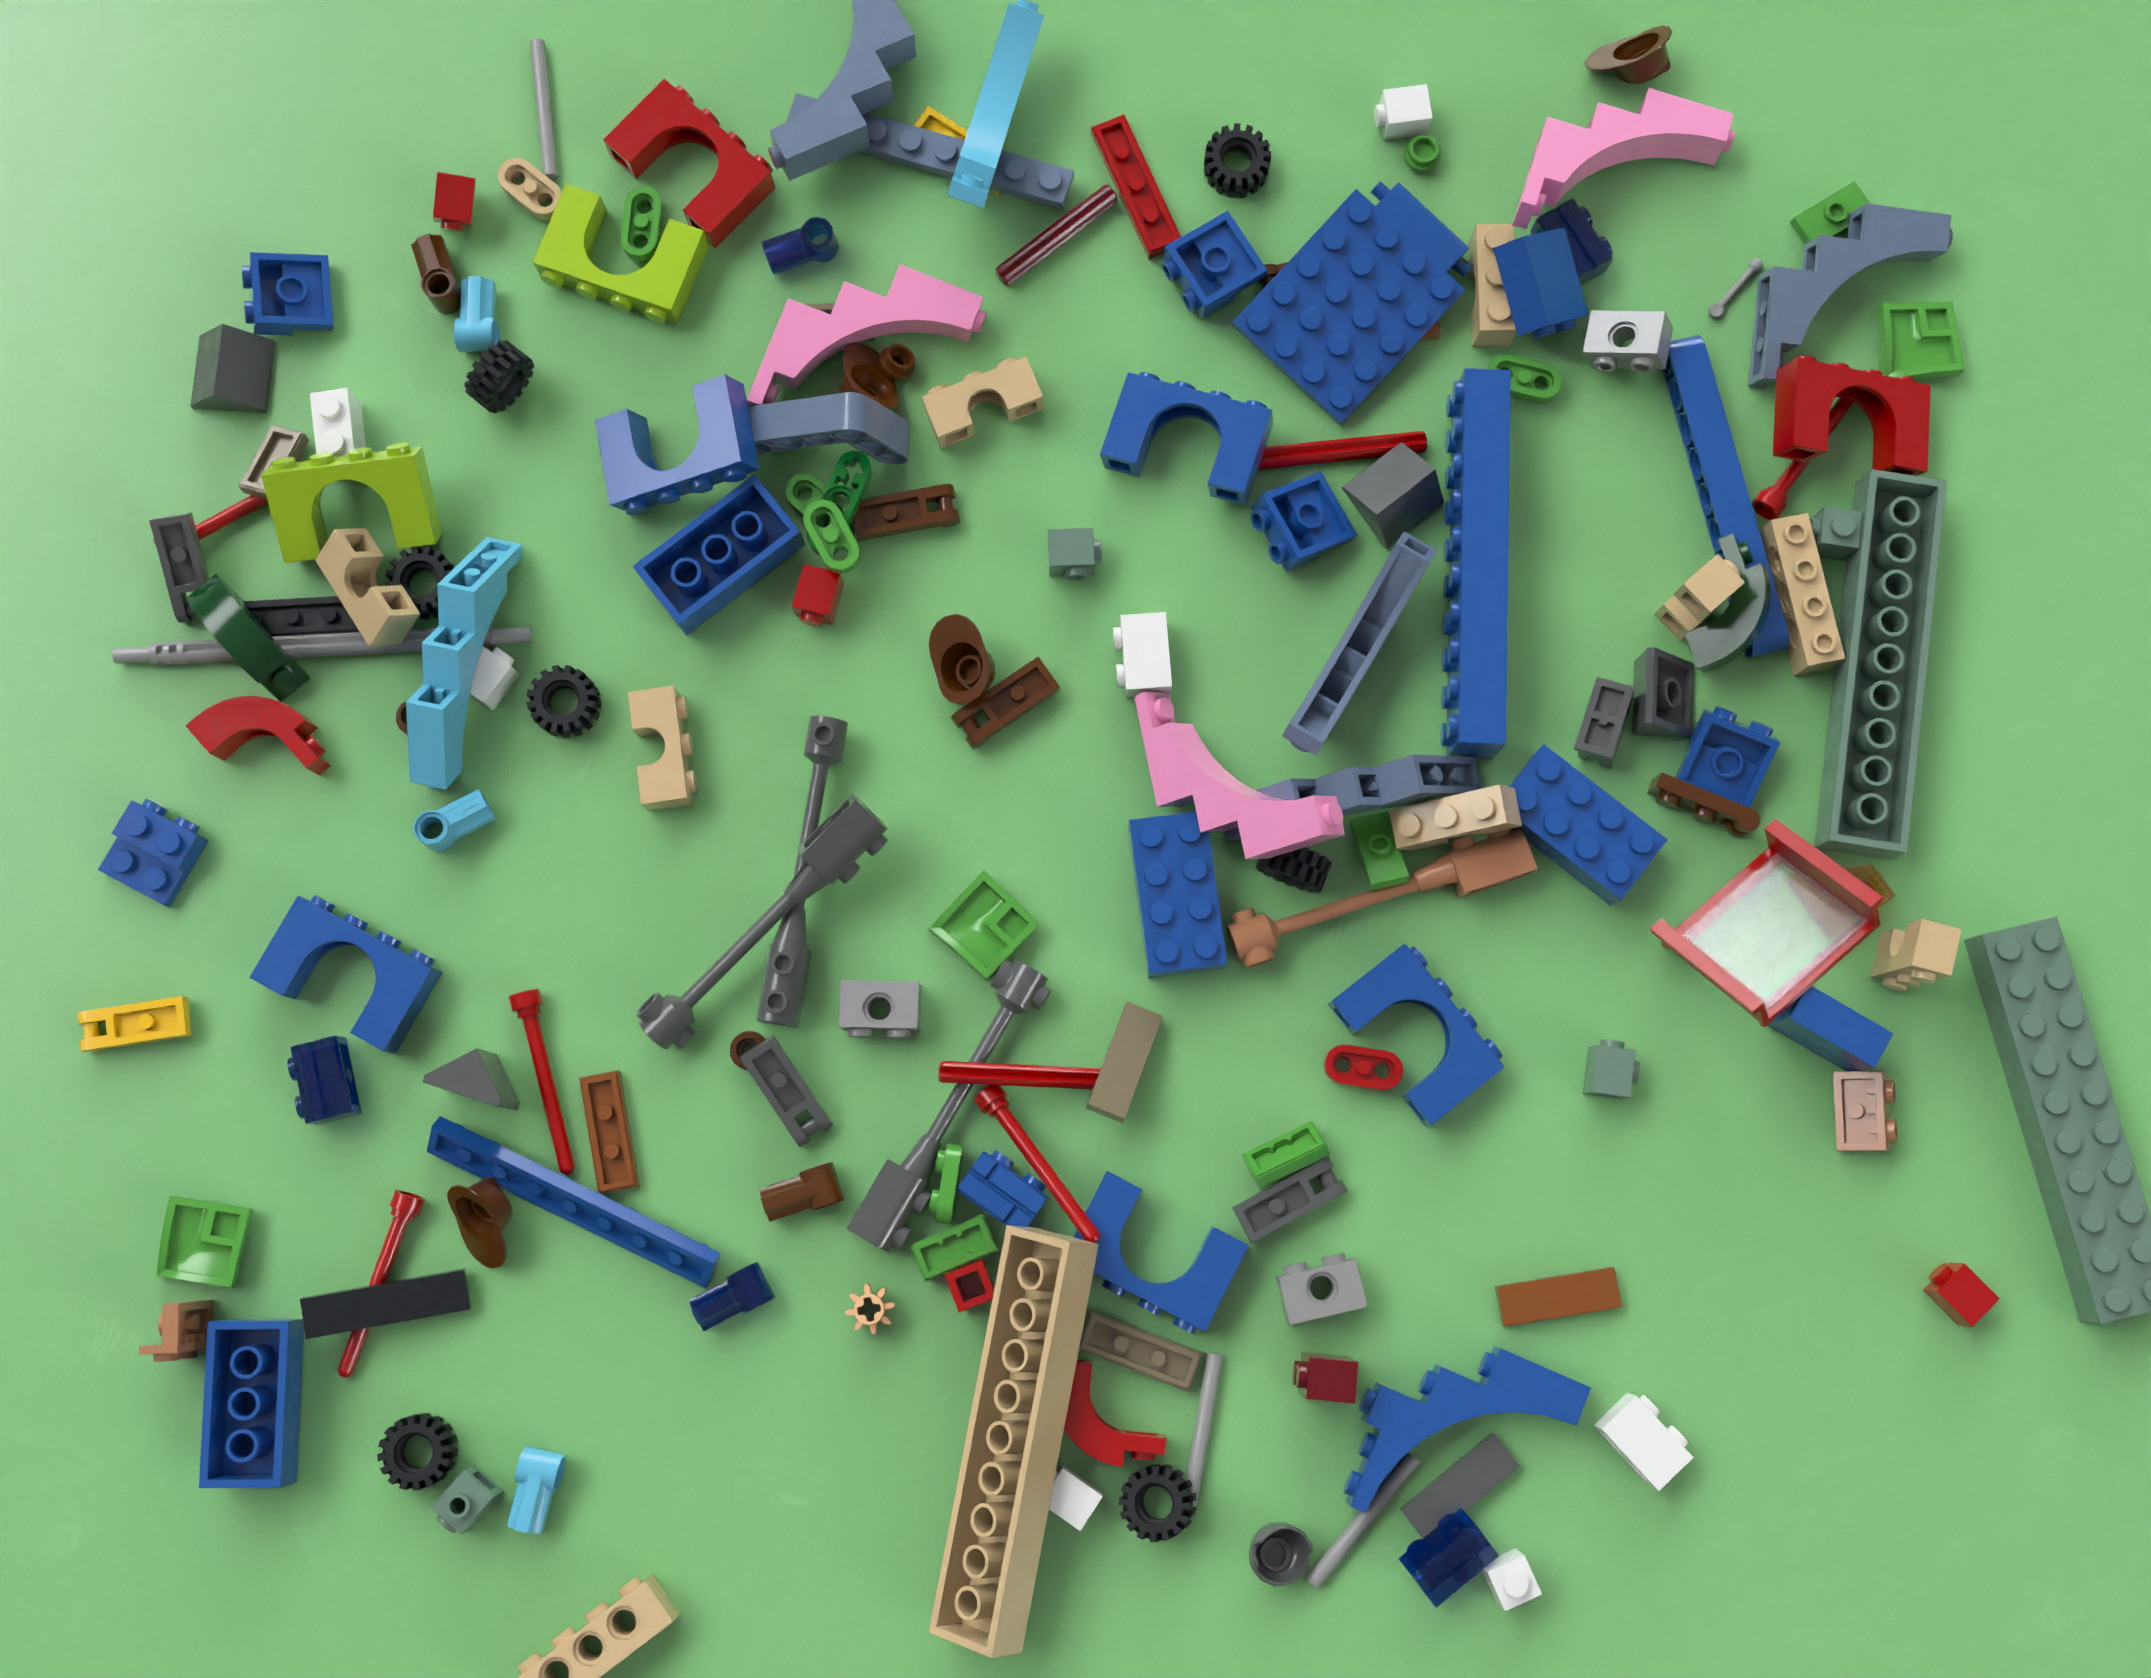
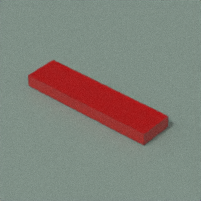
(1135, 185)

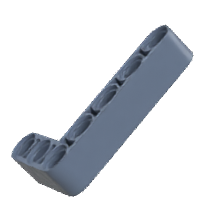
(831, 420)

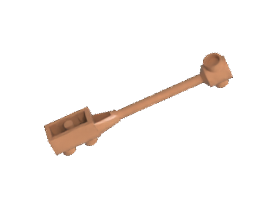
(1467, 867)

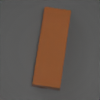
(609, 1132)
(1558, 1296)

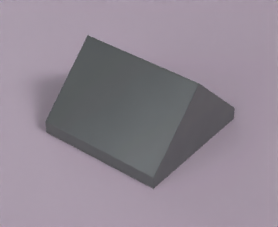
(232, 370)
(1395, 493)
(1662, 695)
(477, 1077)

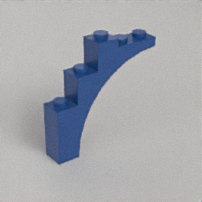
(1448, 1398)

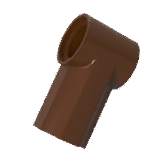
(437, 273)
(810, 1190)

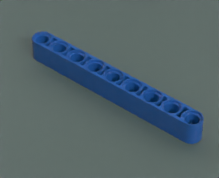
(1718, 469)

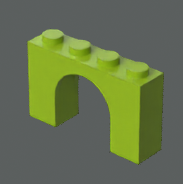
(656, 289)
(395, 474)

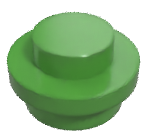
(1422, 153)

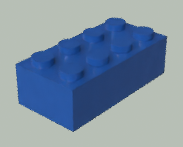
(720, 554)
(1582, 826)
(1176, 895)
(251, 1403)

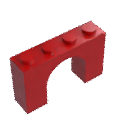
(671, 118)
(1894, 406)

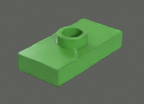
(1830, 215)
(1378, 851)
(1285, 1154)
(954, 1247)

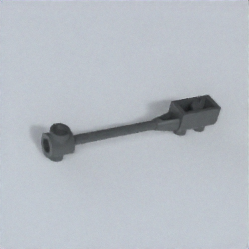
(828, 856)
(788, 955)
(903, 1187)

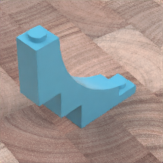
(996, 103)
(449, 659)

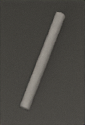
(543, 107)
(1203, 1422)
(1362, 1521)

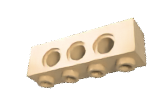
(1802, 594)
(652, 1614)

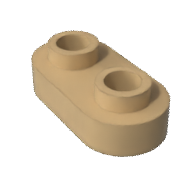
(532, 191)

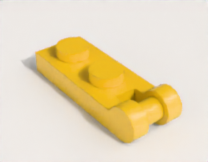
(135, 1023)

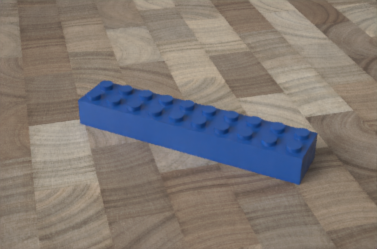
(1478, 564)

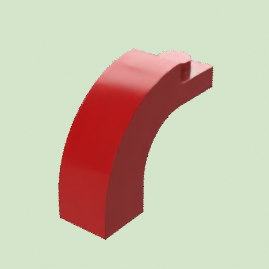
(240, 719)
(1098, 1437)

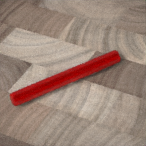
(1340, 449)
(1017, 1075)

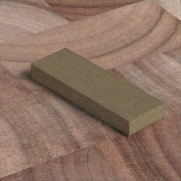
(1124, 1062)
(1139, 1350)

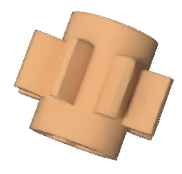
(877, 1298)

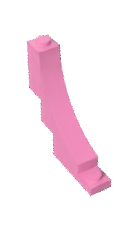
(1660, 129)
(811, 336)
(1188, 774)

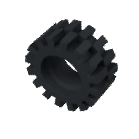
(1240, 141)
(499, 376)
(411, 564)
(552, 682)
(1297, 868)
(394, 1458)
(1134, 1509)

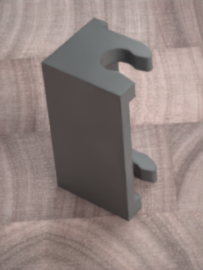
(1604, 721)

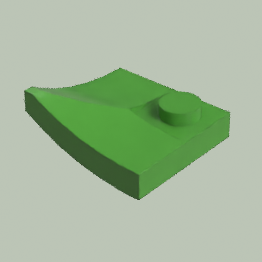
(1918, 340)
(984, 925)
(203, 1241)

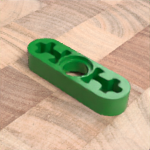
(859, 482)

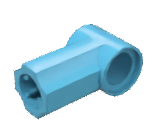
(477, 321)
(457, 819)
(537, 1478)

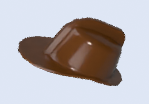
(1635, 57)
(866, 377)
(960, 659)
(481, 1217)

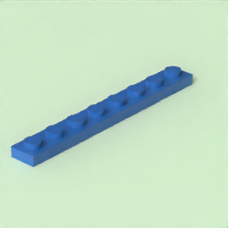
(573, 1202)

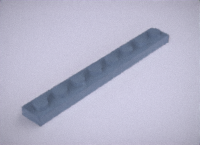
(940, 154)

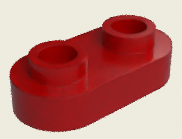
(1362, 1067)

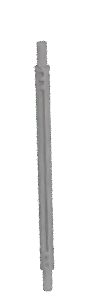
(300, 646)

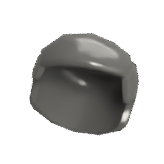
(1279, 1553)

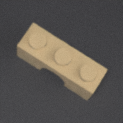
(1491, 314)
(1008, 385)
(350, 566)
(1700, 596)
(668, 780)
(1457, 815)
(1915, 956)

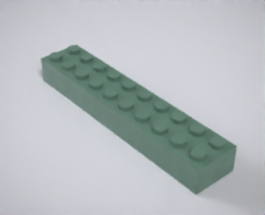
(1884, 670)
(2067, 1117)

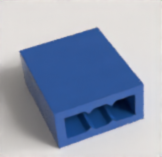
(1541, 283)
(1833, 1031)

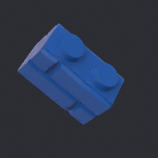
(1003, 1192)

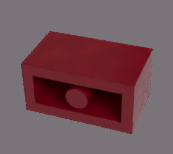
(1326, 1377)

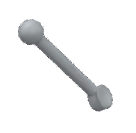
(1716, 309)

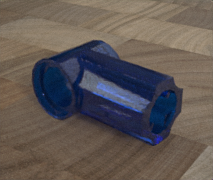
(796, 248)
(740, 1293)

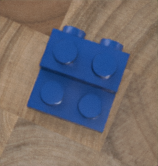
(1212, 264)
(287, 293)
(1301, 521)
(1728, 756)
(153, 851)

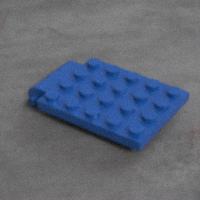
(1357, 297)

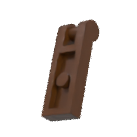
(905, 512)
(1006, 702)
(1704, 804)

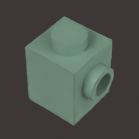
(1836, 532)
(1073, 553)
(1610, 1070)
(466, 1500)

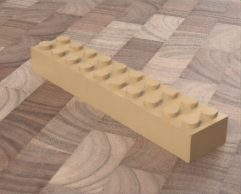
(1013, 1441)

